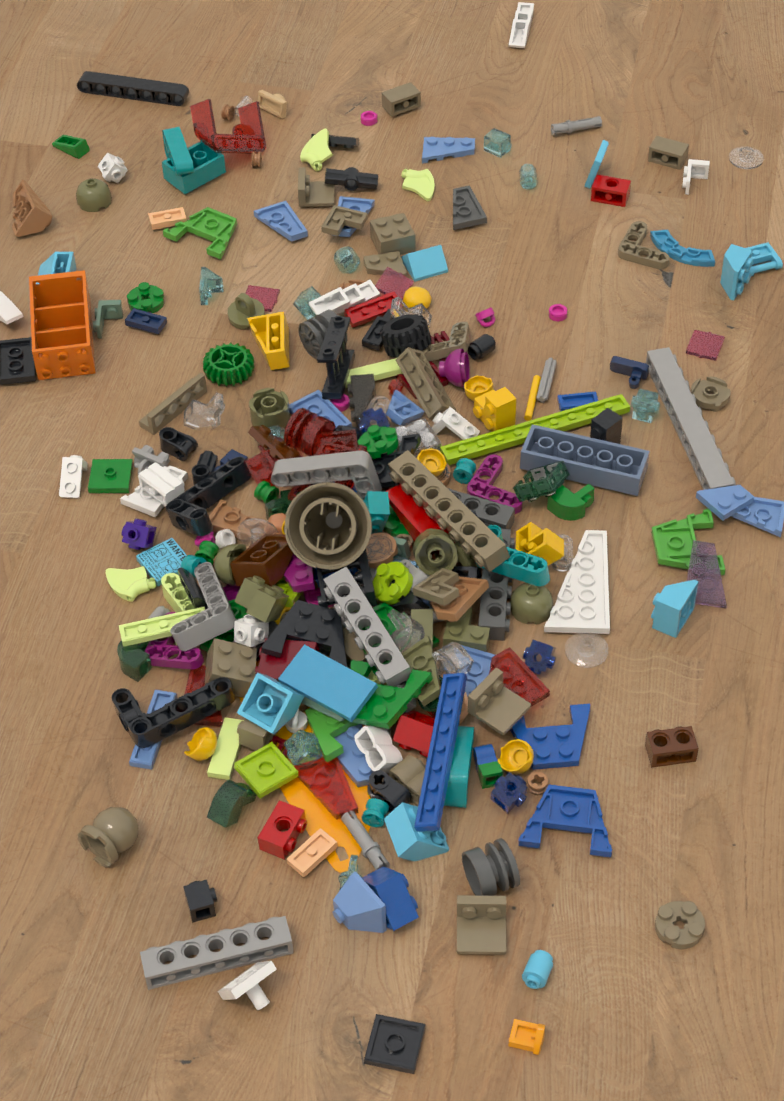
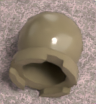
(112, 833)

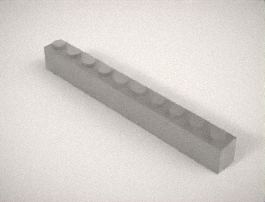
(688, 420)

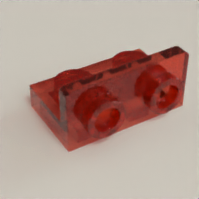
(261, 466)

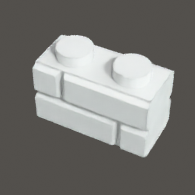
(161, 483)

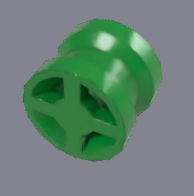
(266, 492)
(208, 551)

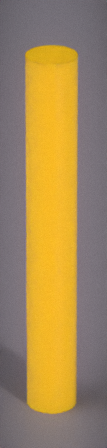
(532, 398)

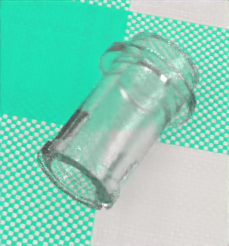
(245, 100)

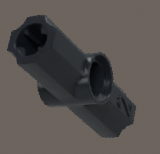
(351, 178)

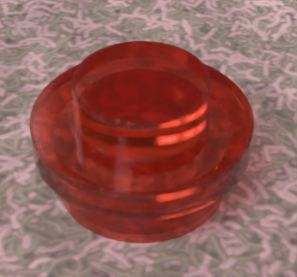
(395, 385)

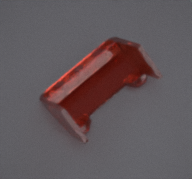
(244, 137)

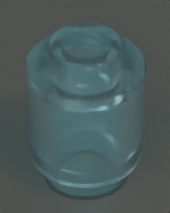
(528, 176)

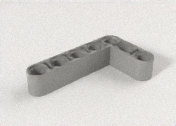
(328, 468)
(209, 622)

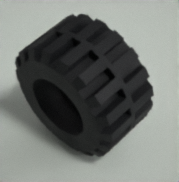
(405, 332)

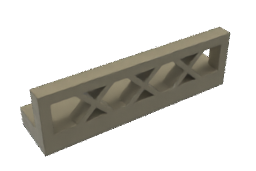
(424, 382)
(174, 404)

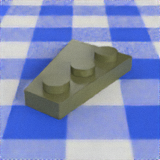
(422, 658)

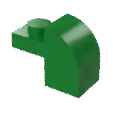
(569, 505)

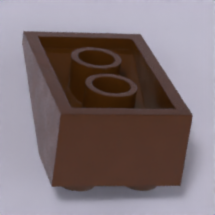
(265, 558)

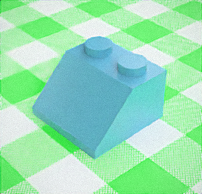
(674, 607)
(269, 703)

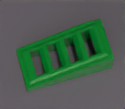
(72, 145)

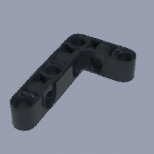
(189, 508)
(173, 716)

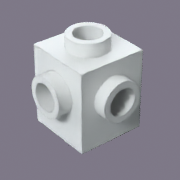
(112, 168)
(250, 631)

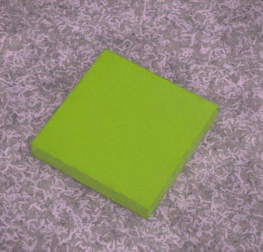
(266, 770)

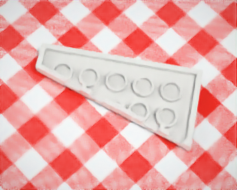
(584, 595)

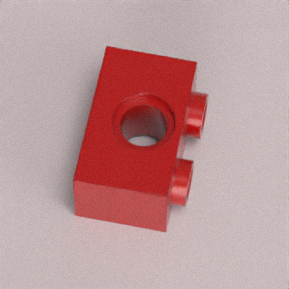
(610, 190)
(283, 817)

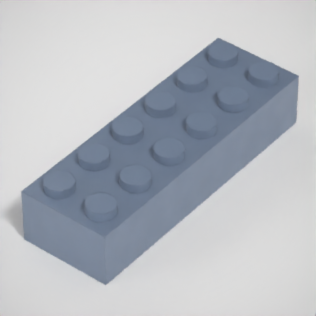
(587, 459)

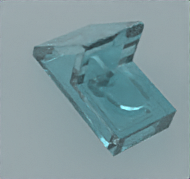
(209, 284)

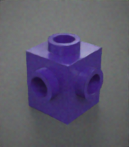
(138, 534)

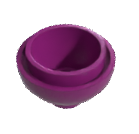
(456, 367)

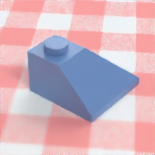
(359, 906)

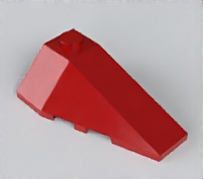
(410, 514)

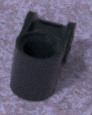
(176, 443)
(387, 790)

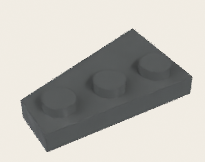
(466, 209)

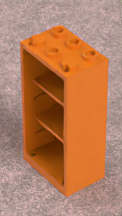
(61, 325)

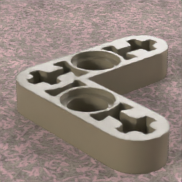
(628, 248)
(458, 339)

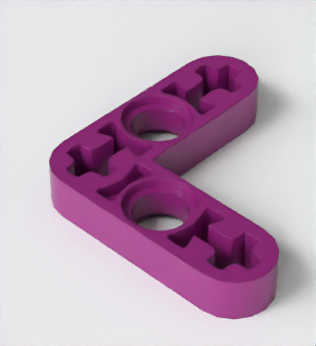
(485, 488)
(162, 650)

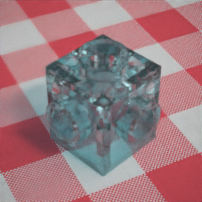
(303, 300)
(645, 405)
(302, 747)

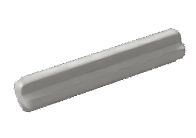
(546, 380)

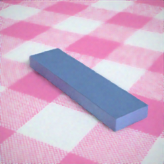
(146, 757)

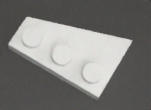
(144, 502)

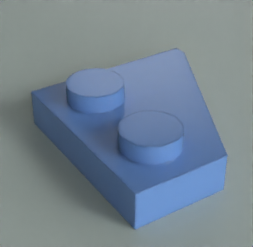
(402, 409)
(725, 500)

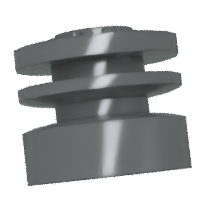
(314, 330)
(491, 868)

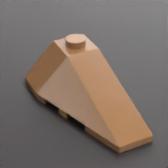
(30, 212)

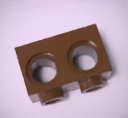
(671, 749)

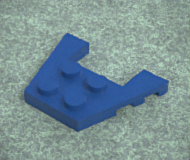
(558, 744)
(570, 811)

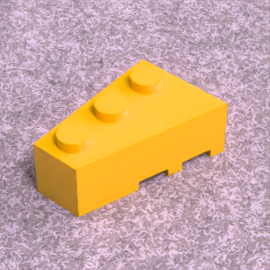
(272, 337)

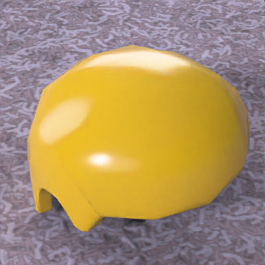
(415, 296)
(477, 386)
(433, 461)
(202, 744)
(516, 756)

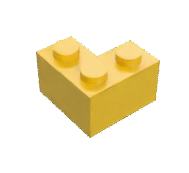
(496, 409)
(540, 543)

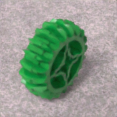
(228, 364)

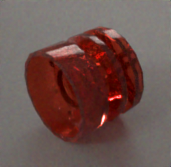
(303, 429)

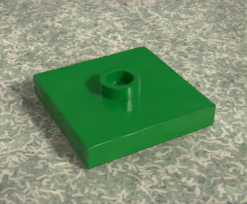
(110, 476)

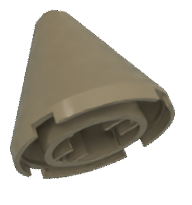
(328, 525)

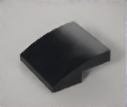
(192, 588)

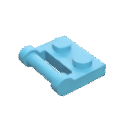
(764, 253)

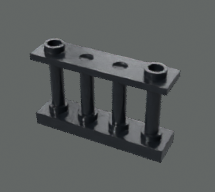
(337, 358)
(362, 577)

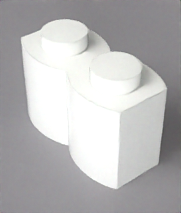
(378, 748)

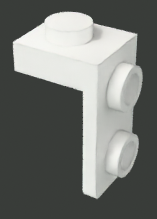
(695, 169)
(455, 423)
(71, 476)

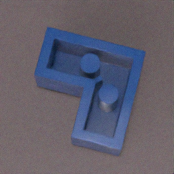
(393, 892)

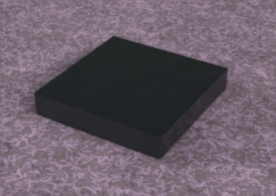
(394, 1044)

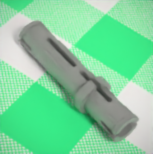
(570, 126)
(370, 849)

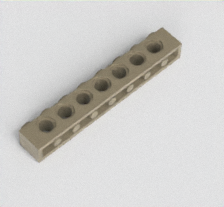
(448, 511)

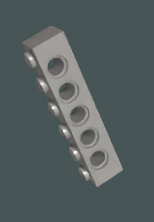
(344, 583)
(208, 962)

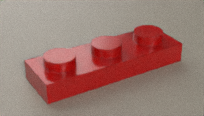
(369, 310)

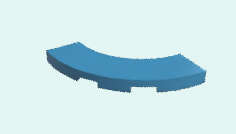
(666, 243)

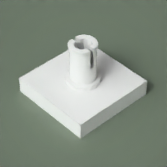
(248, 983)

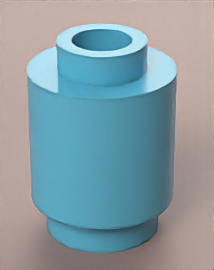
(538, 969)

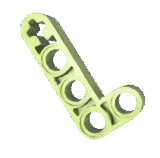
(175, 593)

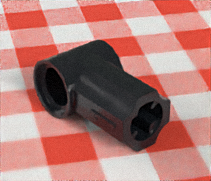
(205, 466)

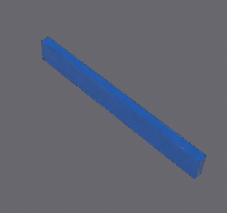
(440, 753)

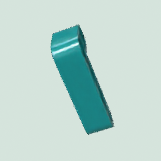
(177, 151)
(522, 565)
(459, 774)

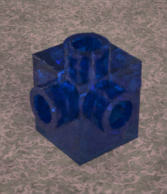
(370, 414)
(545, 650)
(509, 792)

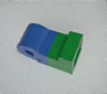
(486, 765)

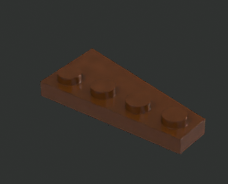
(277, 445)

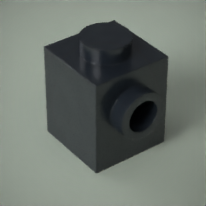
(200, 900)

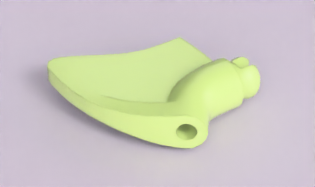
(317, 150)
(419, 182)
(130, 582)

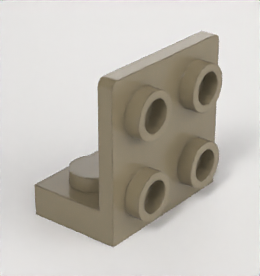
(315, 192)
(496, 704)
(481, 924)

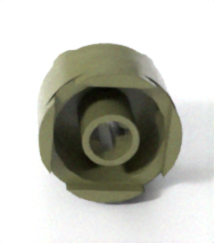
(269, 408)
(431, 541)

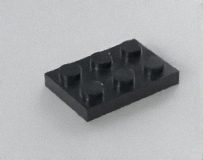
(16, 361)

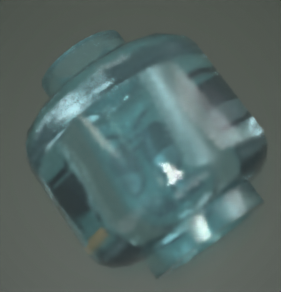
(346, 259)

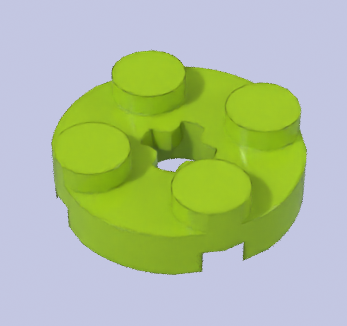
(385, 574)

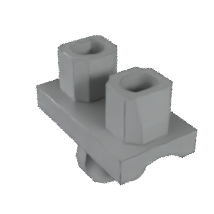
(145, 457)

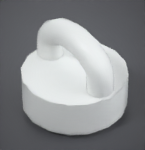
(224, 538)
(298, 722)

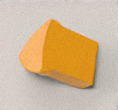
(527, 1036)

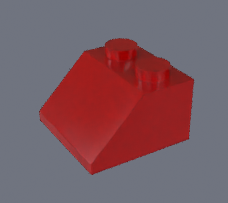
(414, 731)

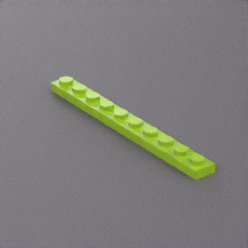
(518, 433)

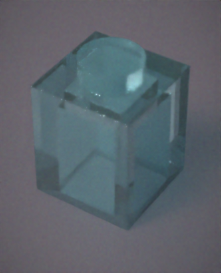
(497, 142)

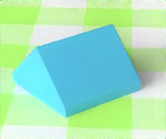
(425, 263)

